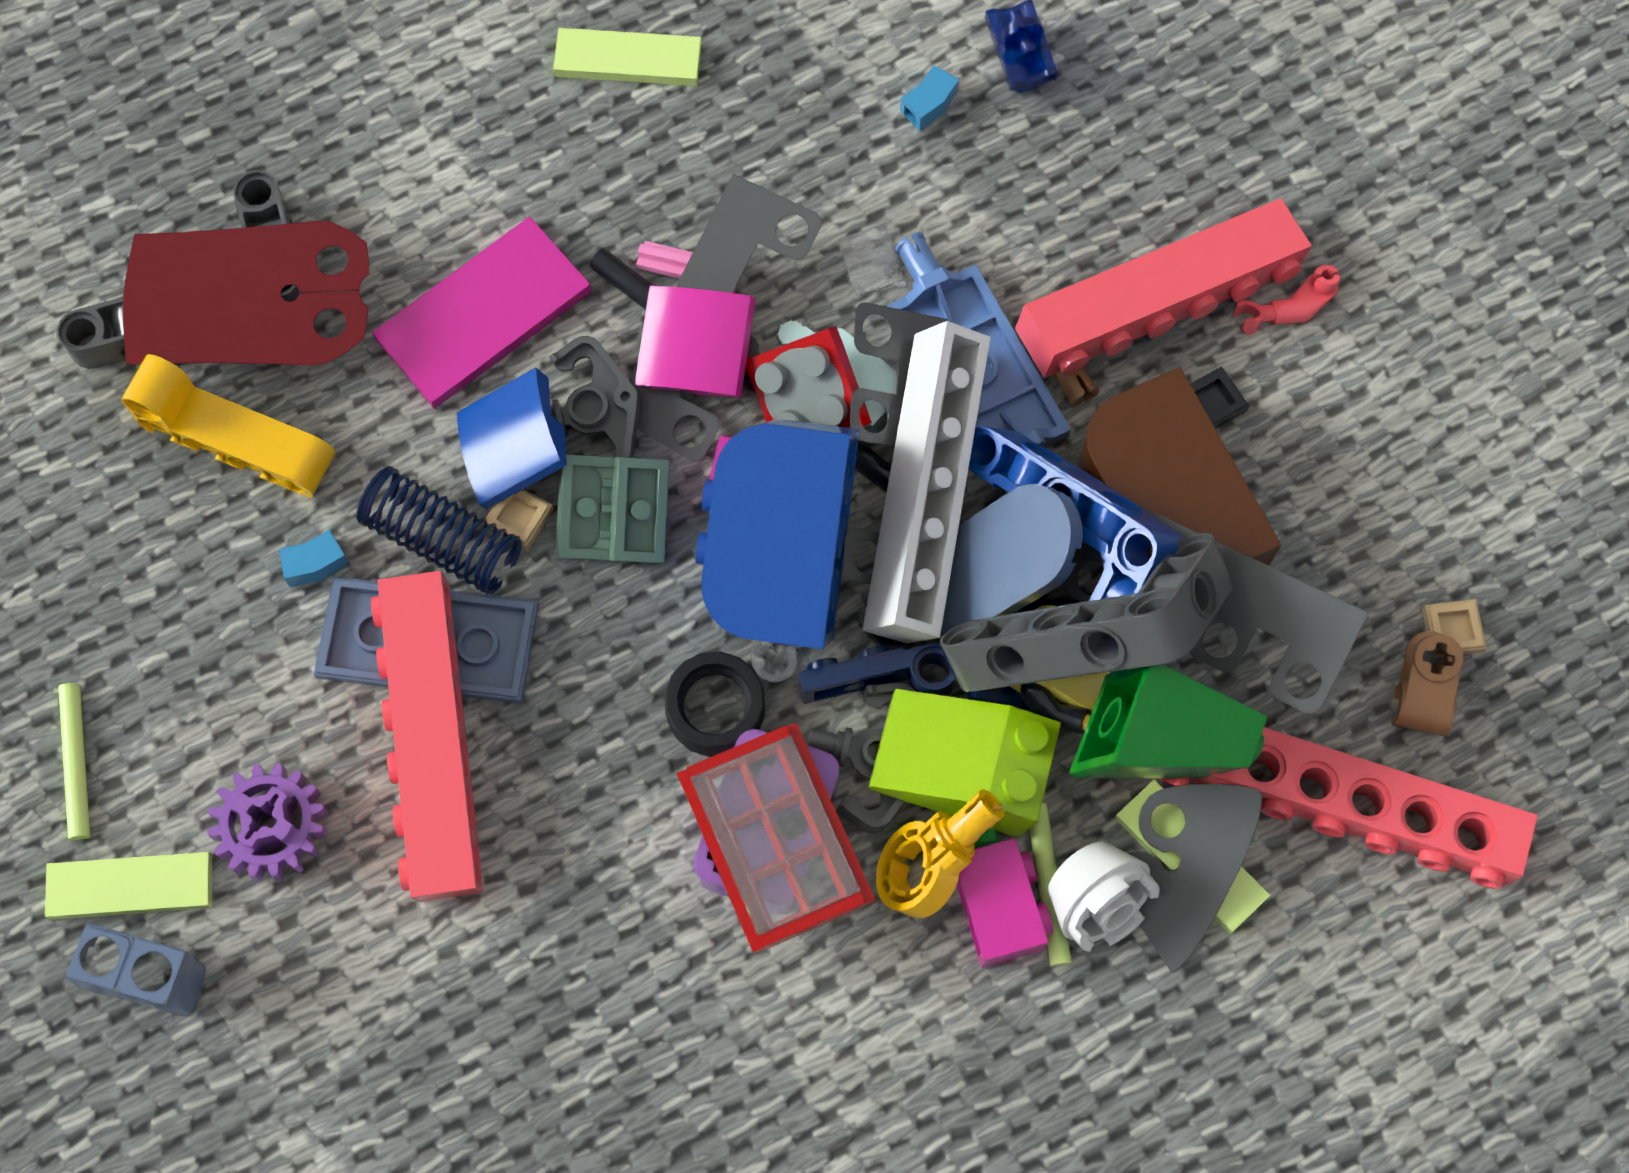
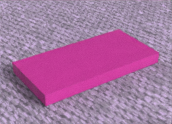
(482, 312)

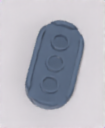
(1012, 554)

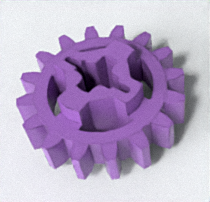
(256, 840)

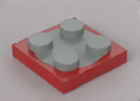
(807, 381)

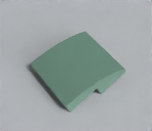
(612, 509)

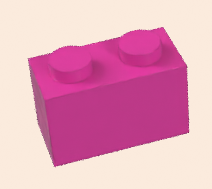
(1002, 904)

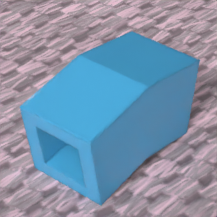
(929, 98)
(312, 560)

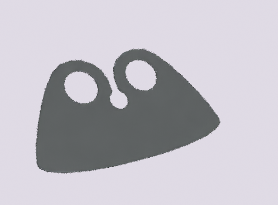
(1211, 852)

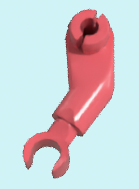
(1299, 308)

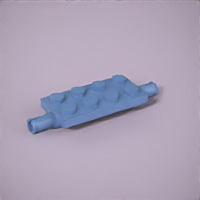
(1012, 388)

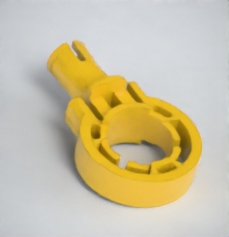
(946, 849)

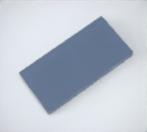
(490, 634)

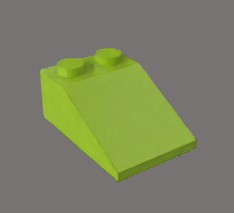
(949, 748)

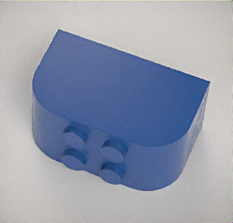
(778, 531)

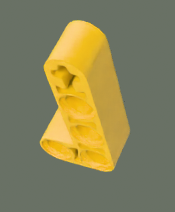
(168, 401)

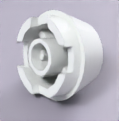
(1100, 894)

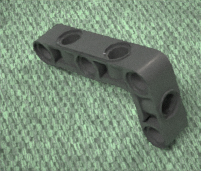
(106, 318)
(1098, 634)

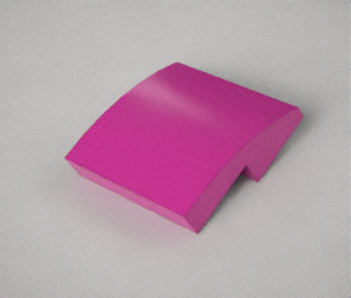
(695, 341)

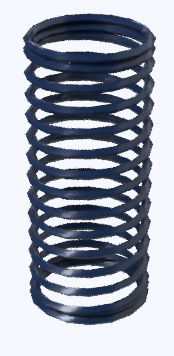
(485, 584)

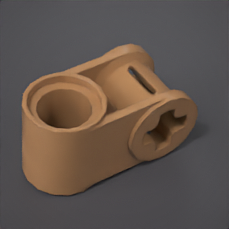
(1425, 693)

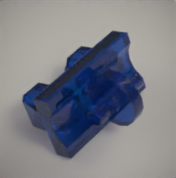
(1021, 46)

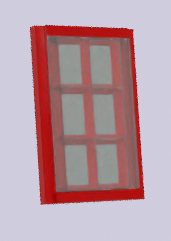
(775, 837)

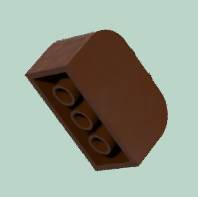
(1170, 459)

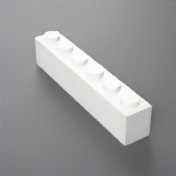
(927, 484)

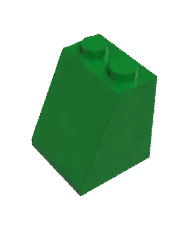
(1166, 727)

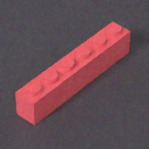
(1162, 288)
(428, 737)

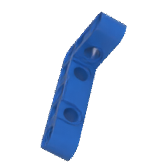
(1108, 518)

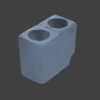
(179, 992)

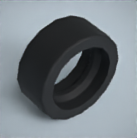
(707, 665)

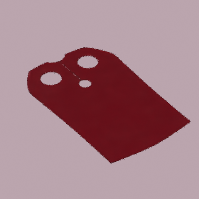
(221, 298)

